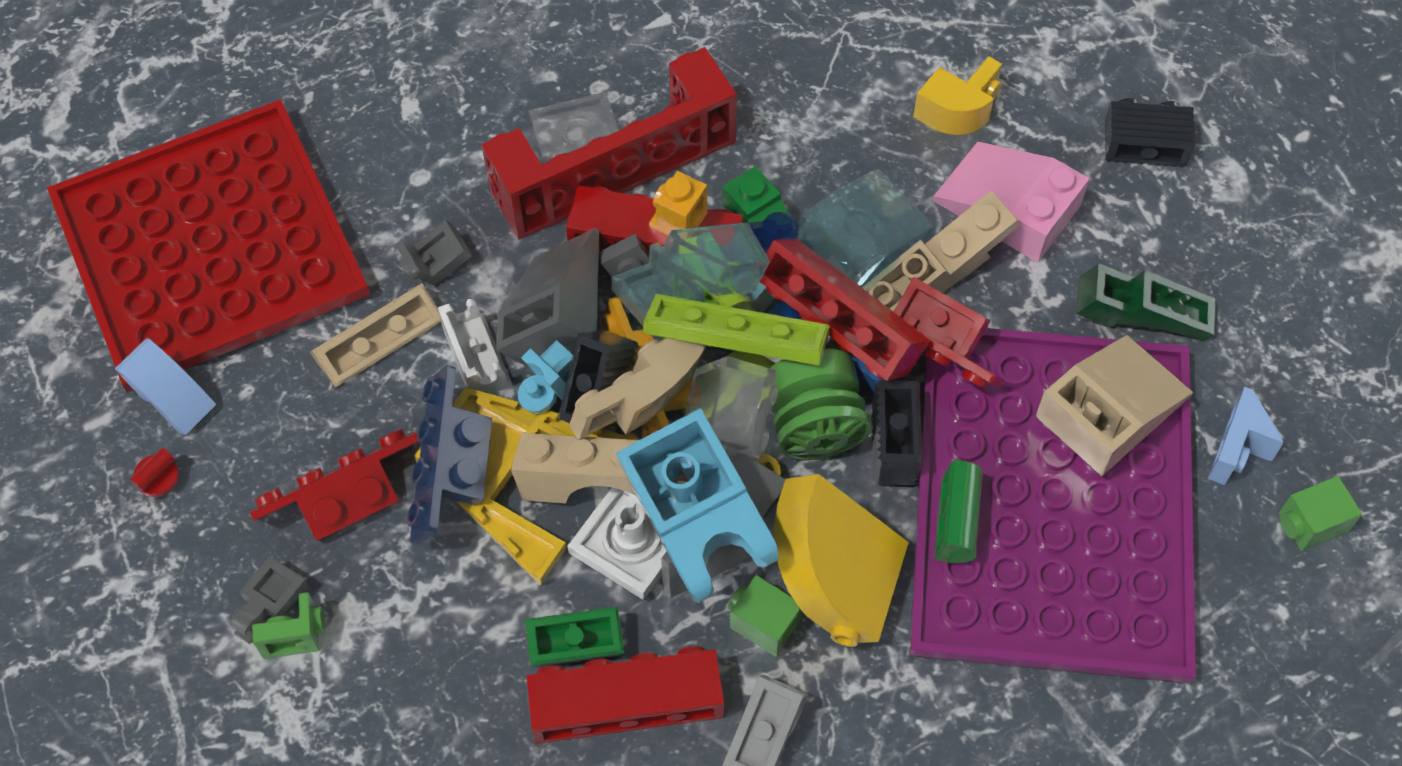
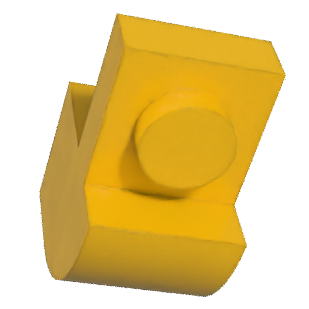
(958, 105)

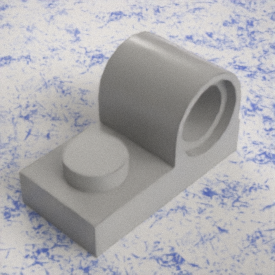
(766, 724)

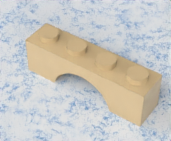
(557, 465)

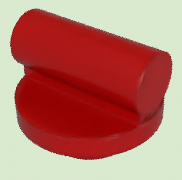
(156, 474)

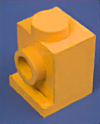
(679, 204)

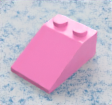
(1032, 187)

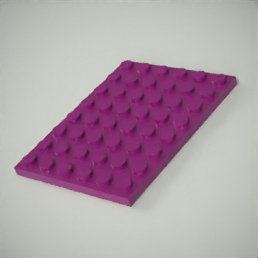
(1066, 559)

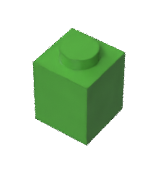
(1319, 513)
(764, 615)

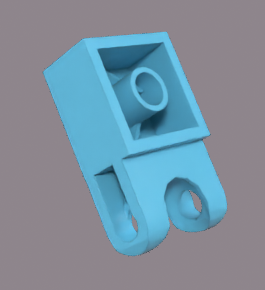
(701, 513)

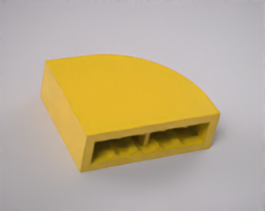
(836, 559)

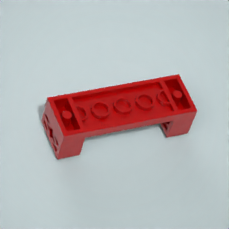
(692, 127)

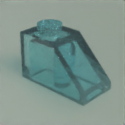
(716, 258)

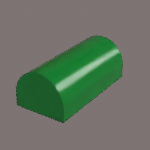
(958, 513)
(574, 637)

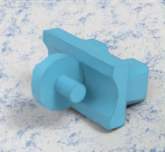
(551, 371)

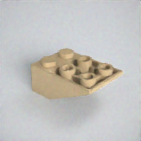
(1111, 402)

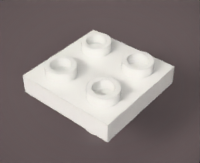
(621, 543)

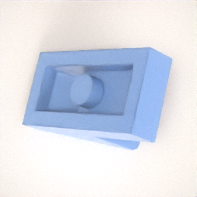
(1246, 433)

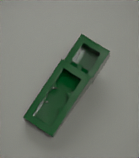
(1144, 301)

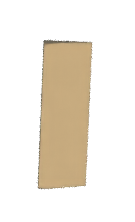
(377, 335)

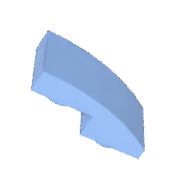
(165, 386)

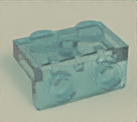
(639, 285)

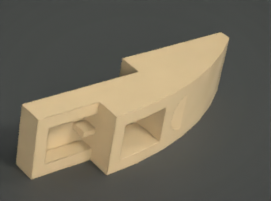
(949, 254)
(641, 393)

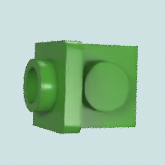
(291, 636)

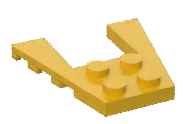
(524, 541)

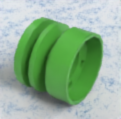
(819, 407)

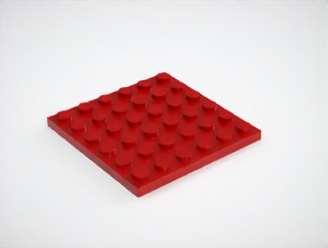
(207, 240)

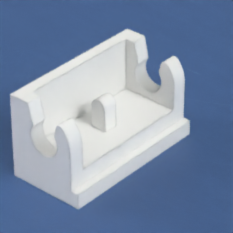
(474, 348)

